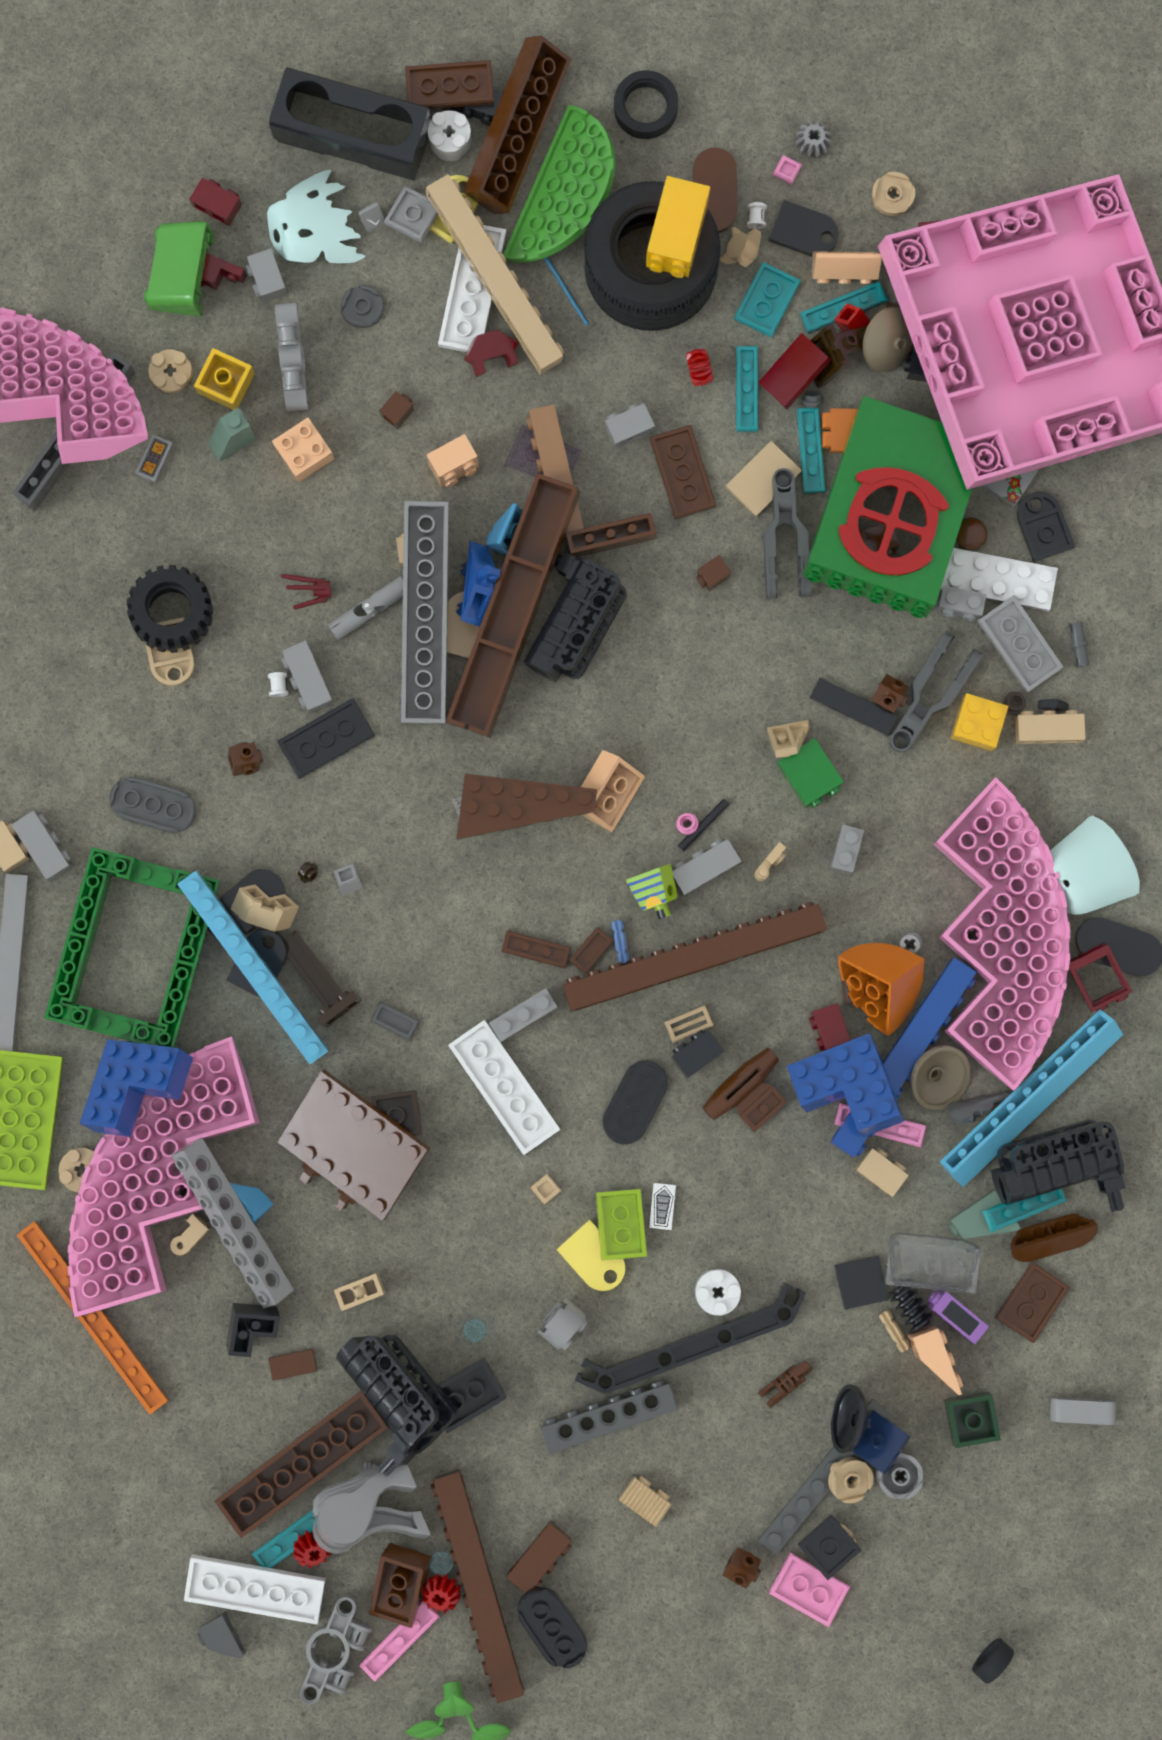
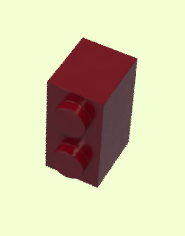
(216, 201)
(829, 1026)

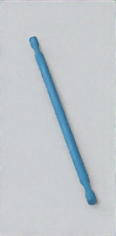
(566, 290)

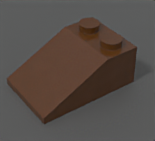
(399, 1584)

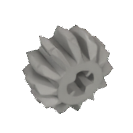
(813, 146)

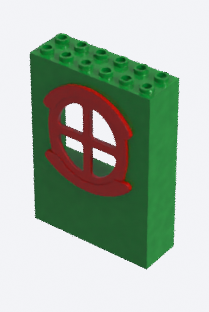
(914, 456)

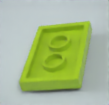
(621, 1224)

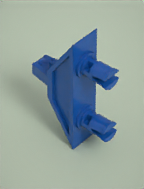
(479, 583)

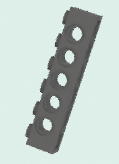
(556, 1441)

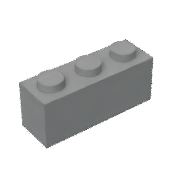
(306, 677)
(43, 845)
(705, 866)
(523, 1015)

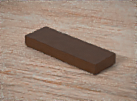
(536, 949)

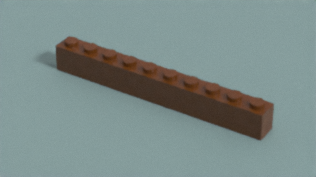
(478, 1586)

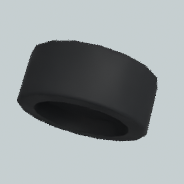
(993, 1661)

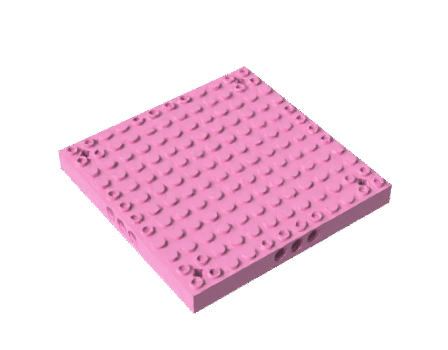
(1035, 327)

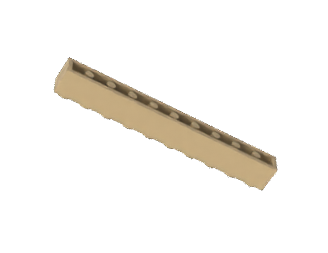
(494, 274)

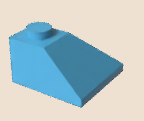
(503, 530)
(253, 1200)

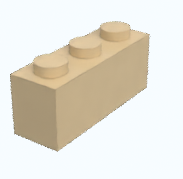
(1050, 727)

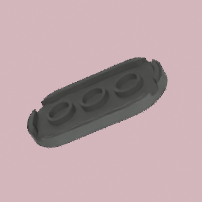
(152, 804)

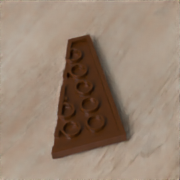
(507, 804)

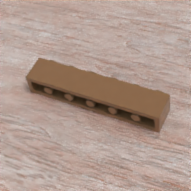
(551, 452)

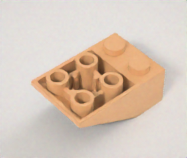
(930, 1349)

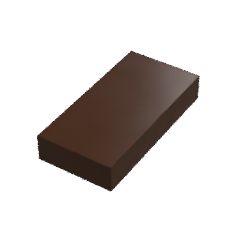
(591, 950)
(292, 1364)

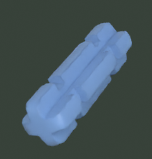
(620, 941)

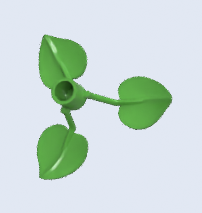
(455, 1706)

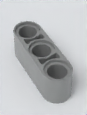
(1082, 1411)

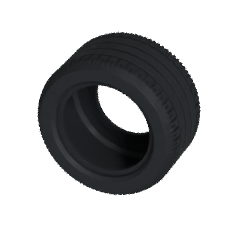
(635, 300)

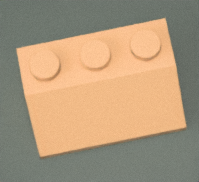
(846, 266)
(615, 786)

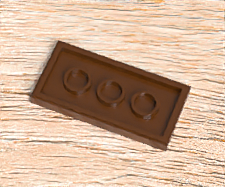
(450, 84)
(682, 472)

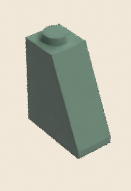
(231, 435)
(971, 1221)

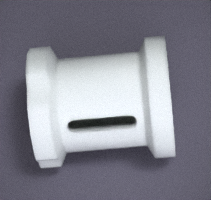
(756, 215)
(278, 684)

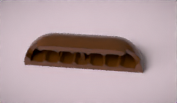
(1052, 1237)

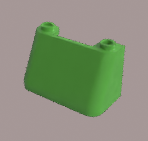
(178, 267)

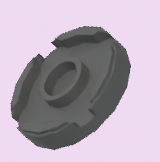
(368, 307)

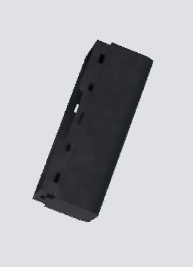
(397, 160)

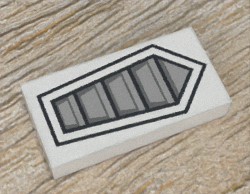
(662, 1206)

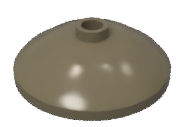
(887, 340)
(946, 1082)

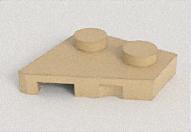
(788, 738)

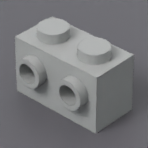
(961, 603)

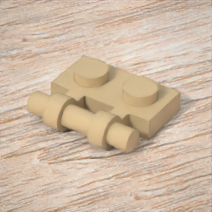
(773, 858)

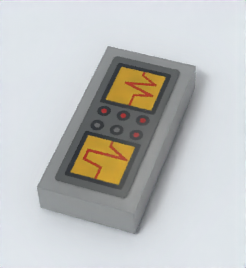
(154, 458)

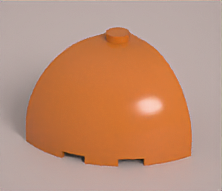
(890, 982)

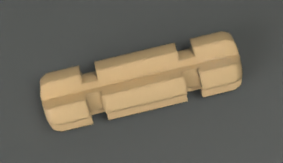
(894, 1331)

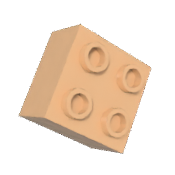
(303, 449)
(453, 461)

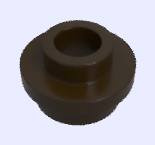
(1019, 698)
(308, 872)

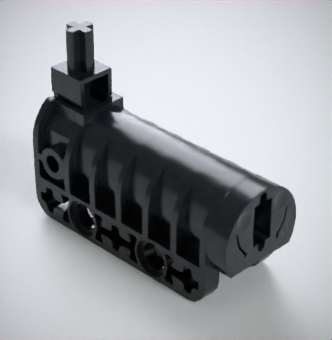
(576, 619)
(1061, 1165)
(397, 1395)

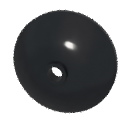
(849, 1419)

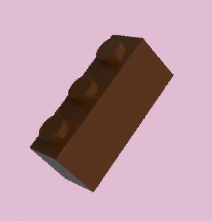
(539, 1557)

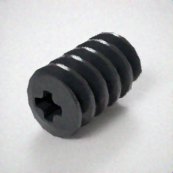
(911, 1307)

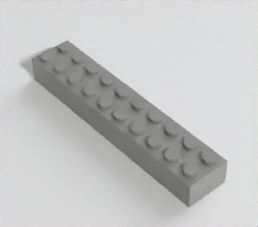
(425, 612)

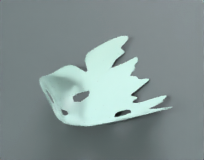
(315, 215)

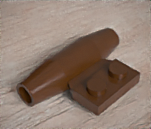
(748, 1092)

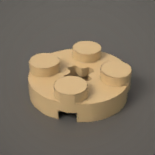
(903, 187)
(161, 362)
(68, 1164)
(839, 1474)

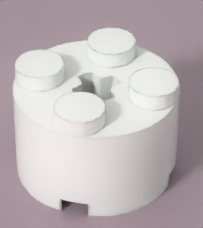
(452, 124)
(730, 1290)

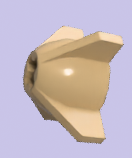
(742, 247)

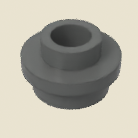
(813, 399)

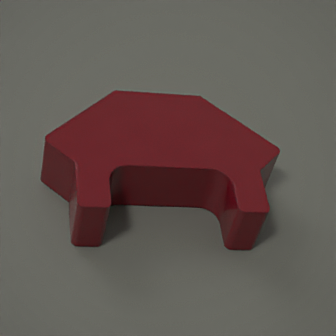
(488, 347)

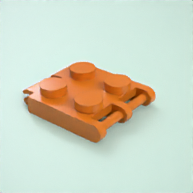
(838, 423)

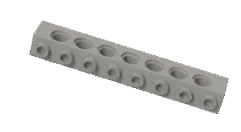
(265, 1274)

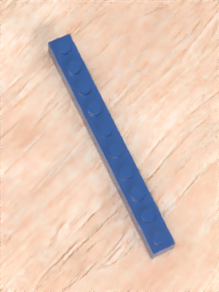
(913, 1042)

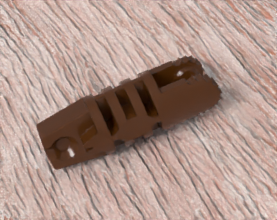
(786, 1382)

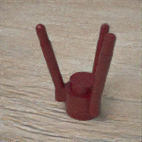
(320, 588)

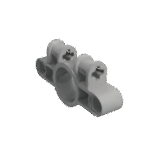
(291, 357)
(328, 1675)

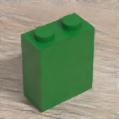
(810, 774)

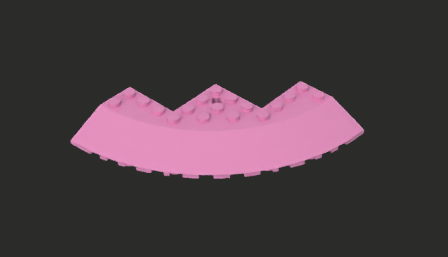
(65, 378)
(1017, 935)
(137, 1184)

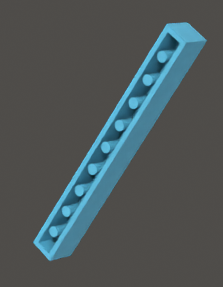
(253, 967)
(1031, 1097)

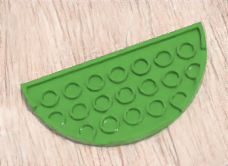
(567, 189)

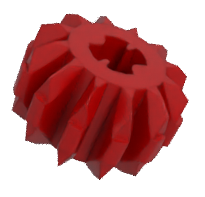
(699, 367)
(308, 1551)
(441, 1593)

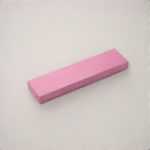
(904, 1132)
(398, 1642)

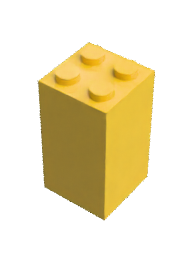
(677, 227)

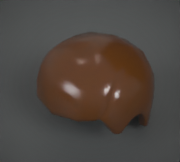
(971, 534)

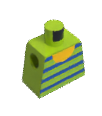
(654, 889)

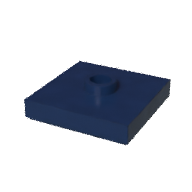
(881, 1443)

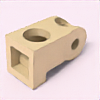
(192, 1235)

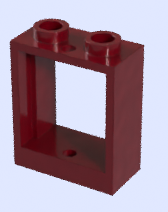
(1088, 957)

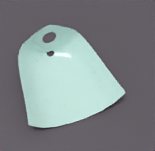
(1095, 866)

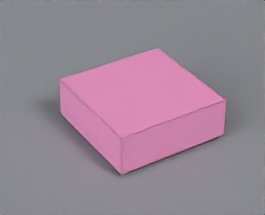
(787, 170)

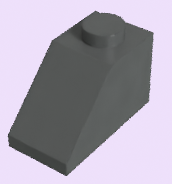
(221, 1637)

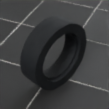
(645, 79)

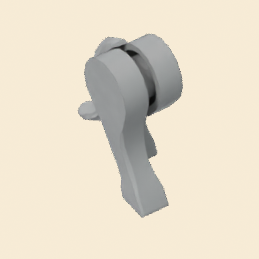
(349, 1513)

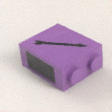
(957, 1315)

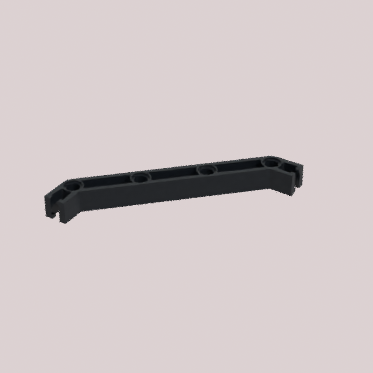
(694, 1346)

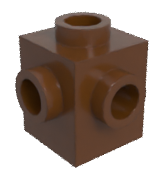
(891, 693)
(244, 758)
(742, 1568)

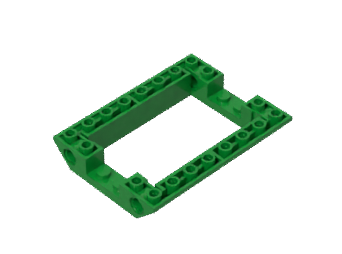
(80, 938)

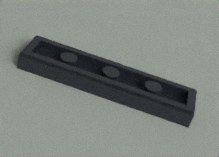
(854, 707)

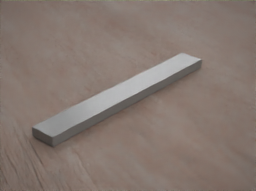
(11, 955)

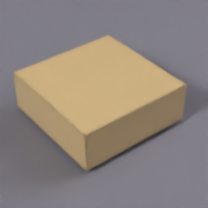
(545, 1189)

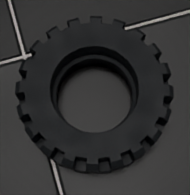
(164, 582)

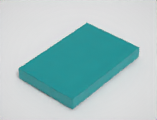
(767, 299)

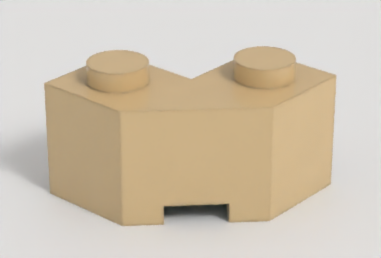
(263, 911)

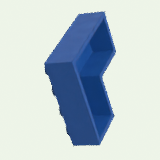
(852, 1073)
(125, 1076)

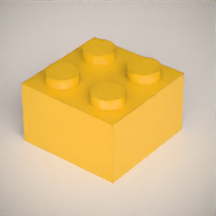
(224, 379)
(979, 722)

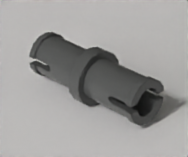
(1079, 644)

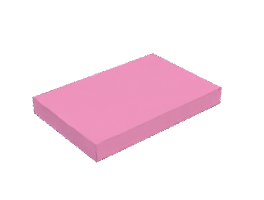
(808, 1590)

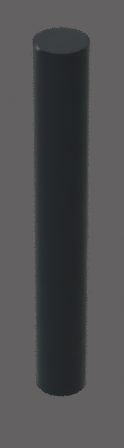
(689, 839)

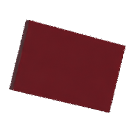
(794, 371)

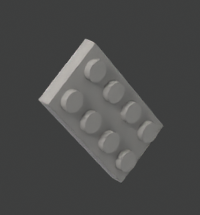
(1020, 644)

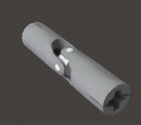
(377, 602)

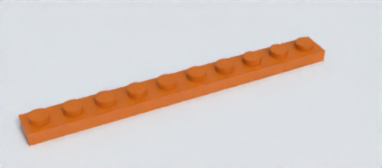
(96, 1323)

